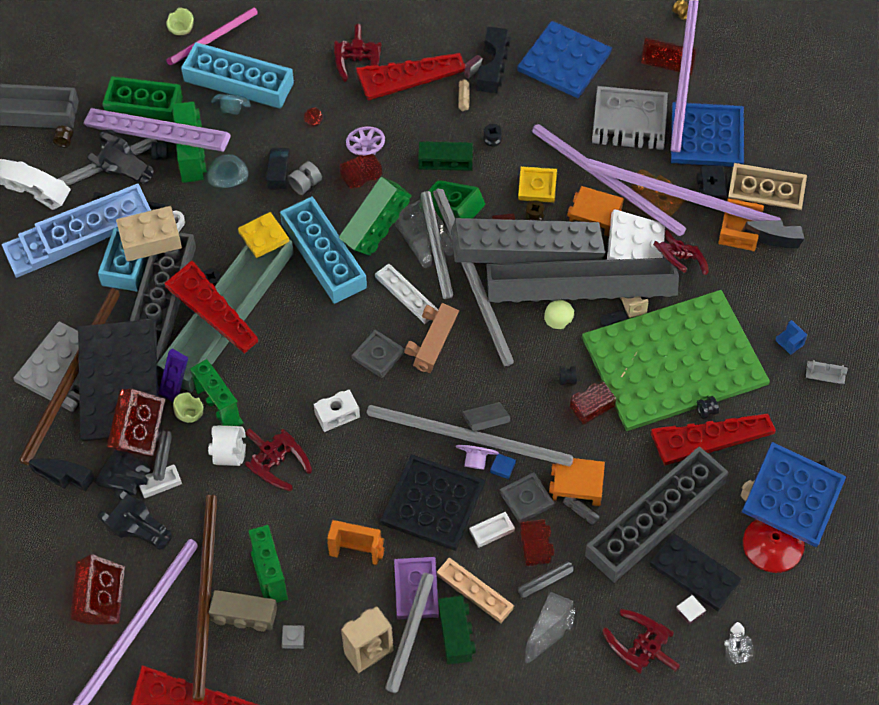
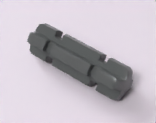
(581, 510)

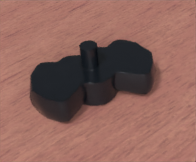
(612, 318)

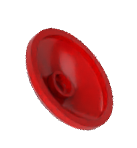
(769, 553)

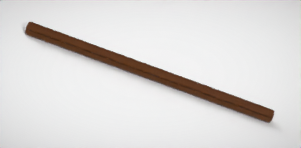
(64, 386)
(204, 599)

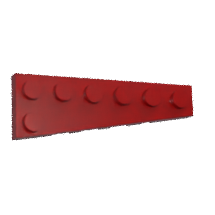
(391, 78)
(202, 297)
(679, 442)
(160, 689)

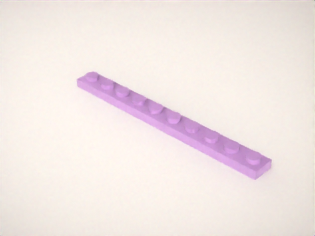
(157, 129)

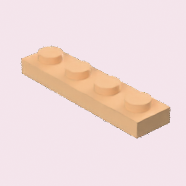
(475, 590)

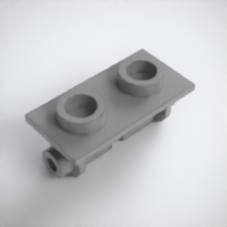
(826, 372)

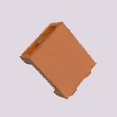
(594, 207)
(732, 227)
(579, 480)
(355, 538)

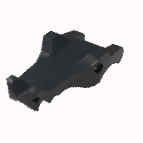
(118, 159)
(134, 520)

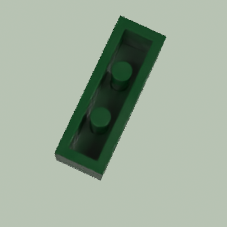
(445, 156)
(456, 630)

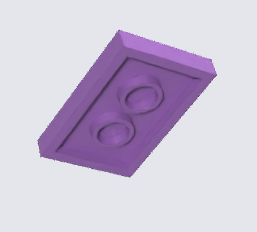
(407, 579)

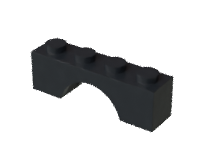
(489, 75)

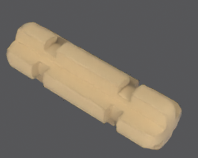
(464, 95)

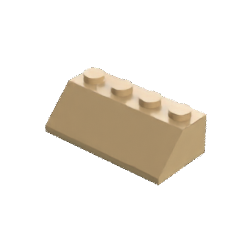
(767, 186)

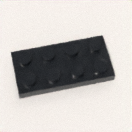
(695, 572)

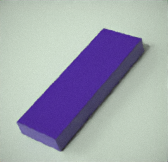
(173, 374)

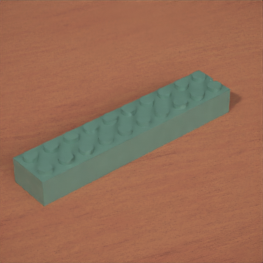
(242, 288)

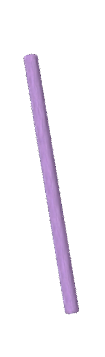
(684, 76)
(610, 181)
(679, 192)
(136, 623)

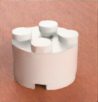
(227, 445)

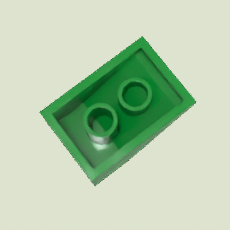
(463, 199)

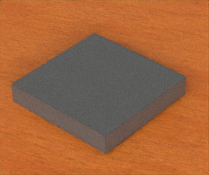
(378, 353)
(486, 416)
(527, 497)

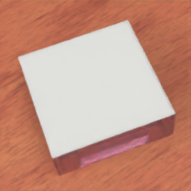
(473, 66)
(690, 609)

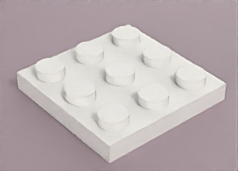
(633, 237)

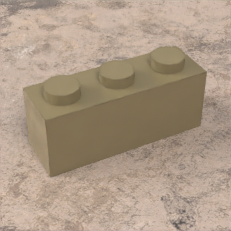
(242, 610)

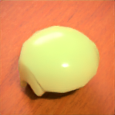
(180, 22)
(559, 314)
(187, 407)

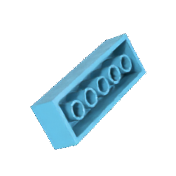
(237, 75)
(323, 250)

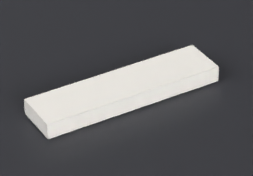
(403, 291)

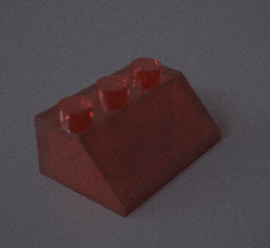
(665, 54)
(136, 422)
(97, 591)

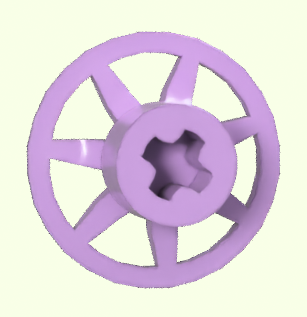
(366, 144)
(474, 457)

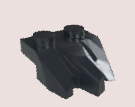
(123, 472)

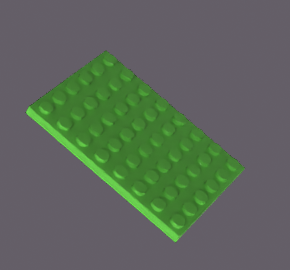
(680, 358)

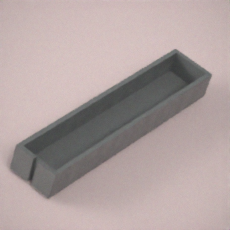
(37, 106)
(581, 280)

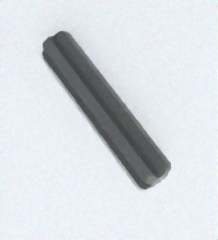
(162, 455)
(545, 579)

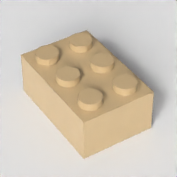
(148, 233)
(367, 639)

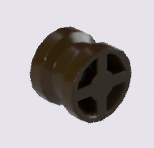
(63, 136)
(531, 209)

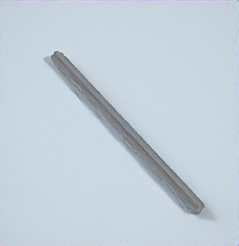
(476, 286)
(469, 435)

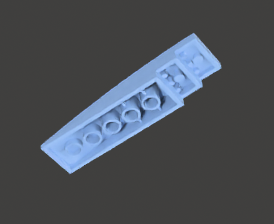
(72, 230)

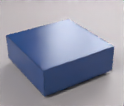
(503, 466)

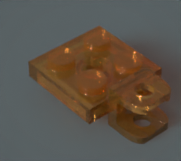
(669, 205)

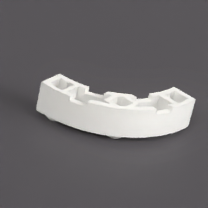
(22, 178)

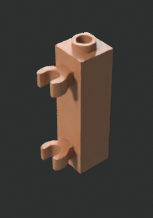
(435, 338)

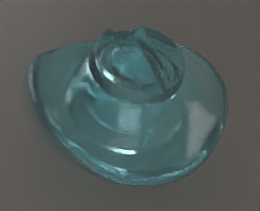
(231, 103)
(227, 171)

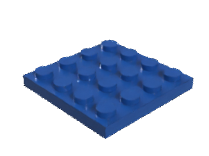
(564, 59)
(711, 135)
(794, 494)

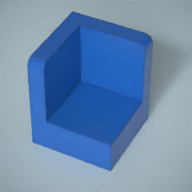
(792, 338)

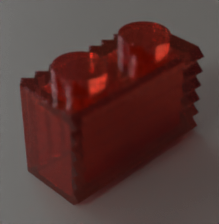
(360, 170)
(592, 402)
(535, 542)

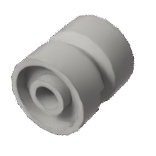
(304, 178)

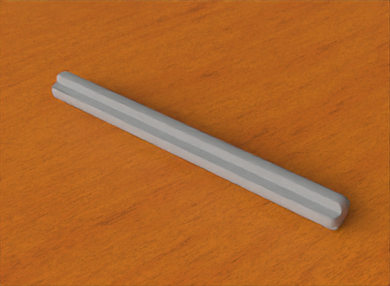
(93, 169)
(436, 244)
(409, 633)

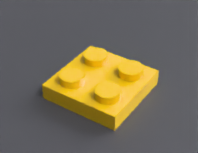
(537, 184)
(263, 235)

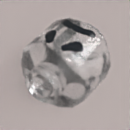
(738, 648)

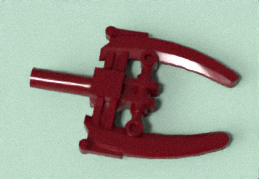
(357, 48)
(681, 251)
(269, 450)
(650, 648)

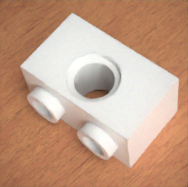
(331, 418)

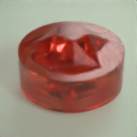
(313, 116)

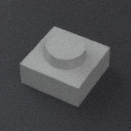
(293, 637)

